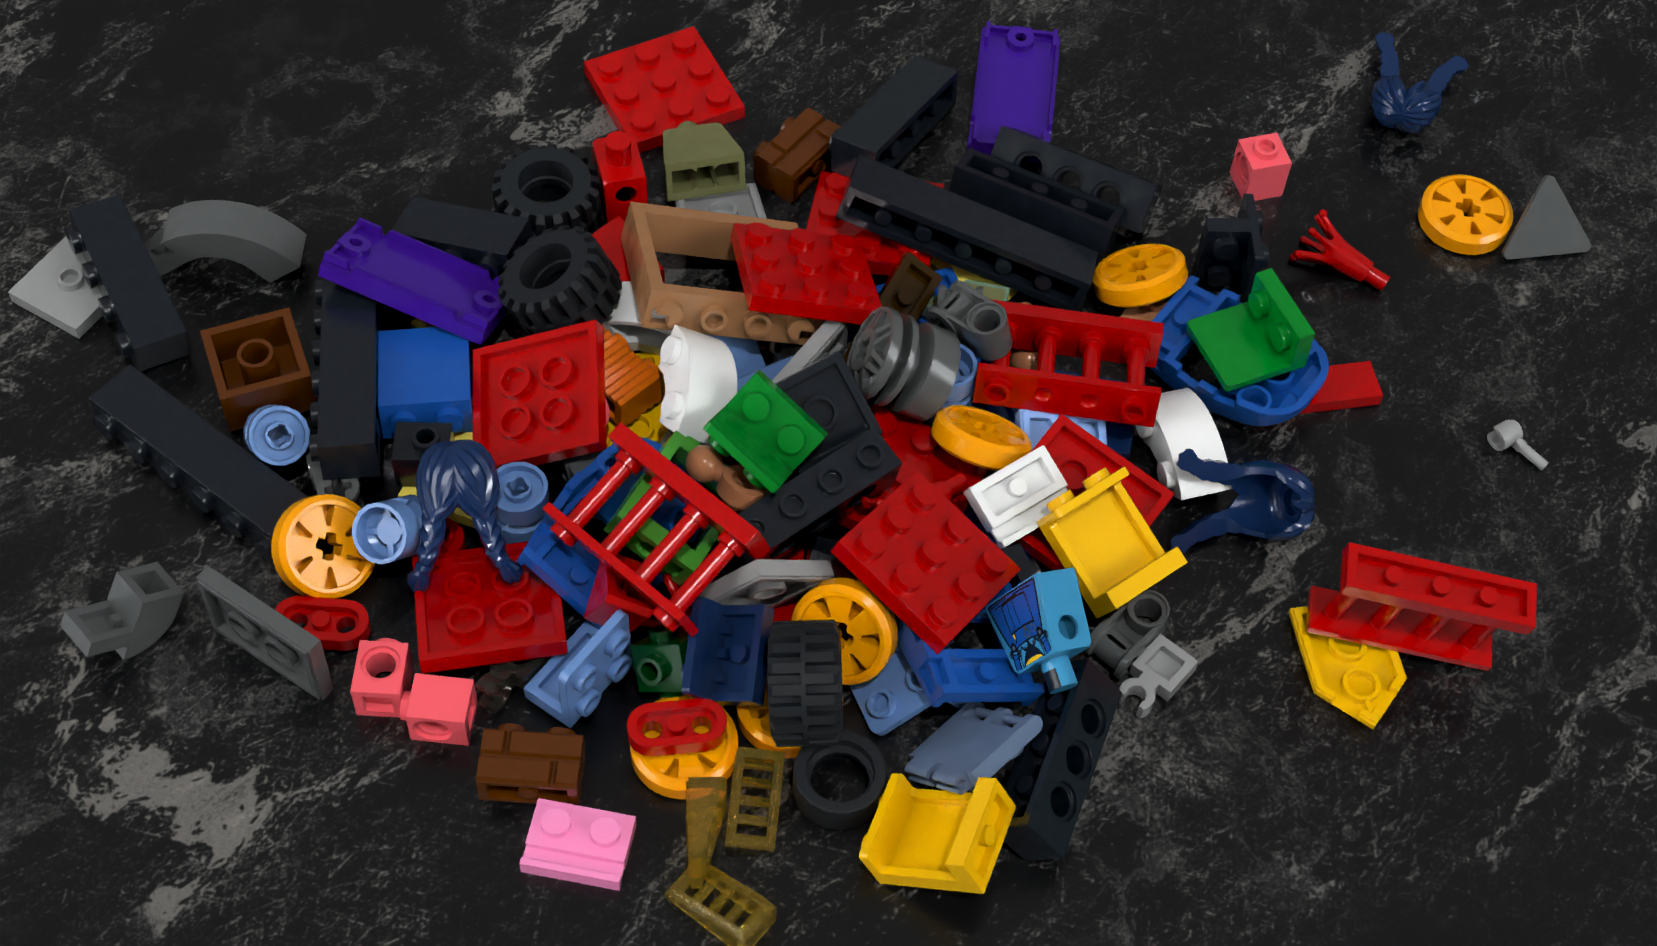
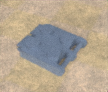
(971, 747)

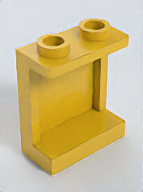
(1106, 542)
(937, 835)

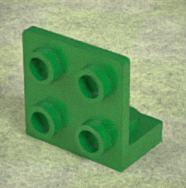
(1254, 337)
(764, 432)

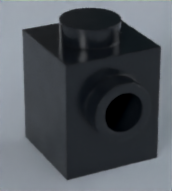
(410, 444)

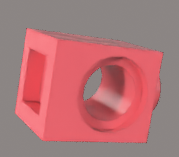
(1260, 166)
(381, 695)
(440, 709)

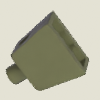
(701, 161)

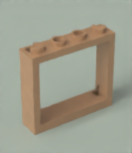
(703, 310)

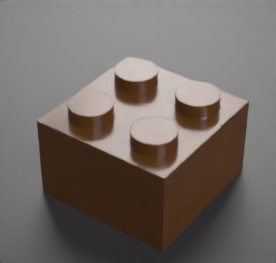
(258, 365)

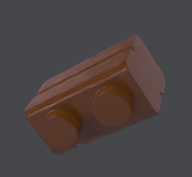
(795, 155)
(530, 765)

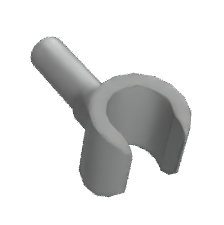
(1511, 434)

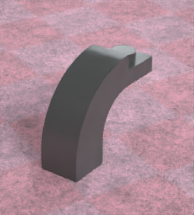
(231, 232)

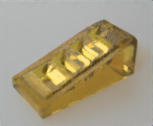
(756, 760)
(704, 817)
(750, 932)

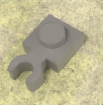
(1158, 671)

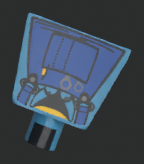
(1043, 626)

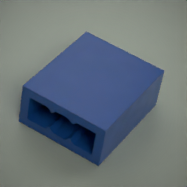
(424, 379)

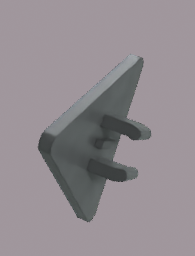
(1546, 226)

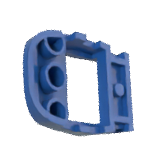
(1255, 404)
(574, 569)
(967, 673)

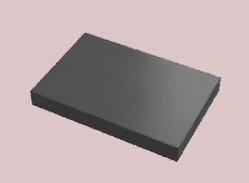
(265, 633)

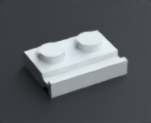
(1017, 496)

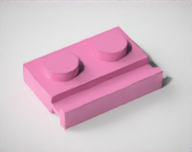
(578, 844)

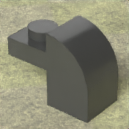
(133, 616)

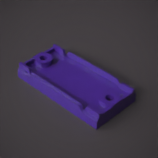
(1014, 84)
(416, 280)

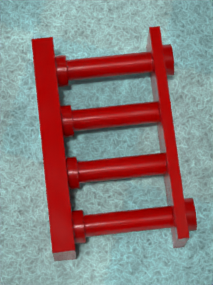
(1082, 336)
(700, 511)
(1421, 606)

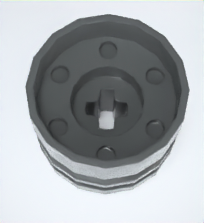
(904, 363)

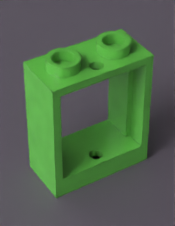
(652, 533)

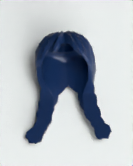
(1411, 108)
(466, 478)
(1271, 500)

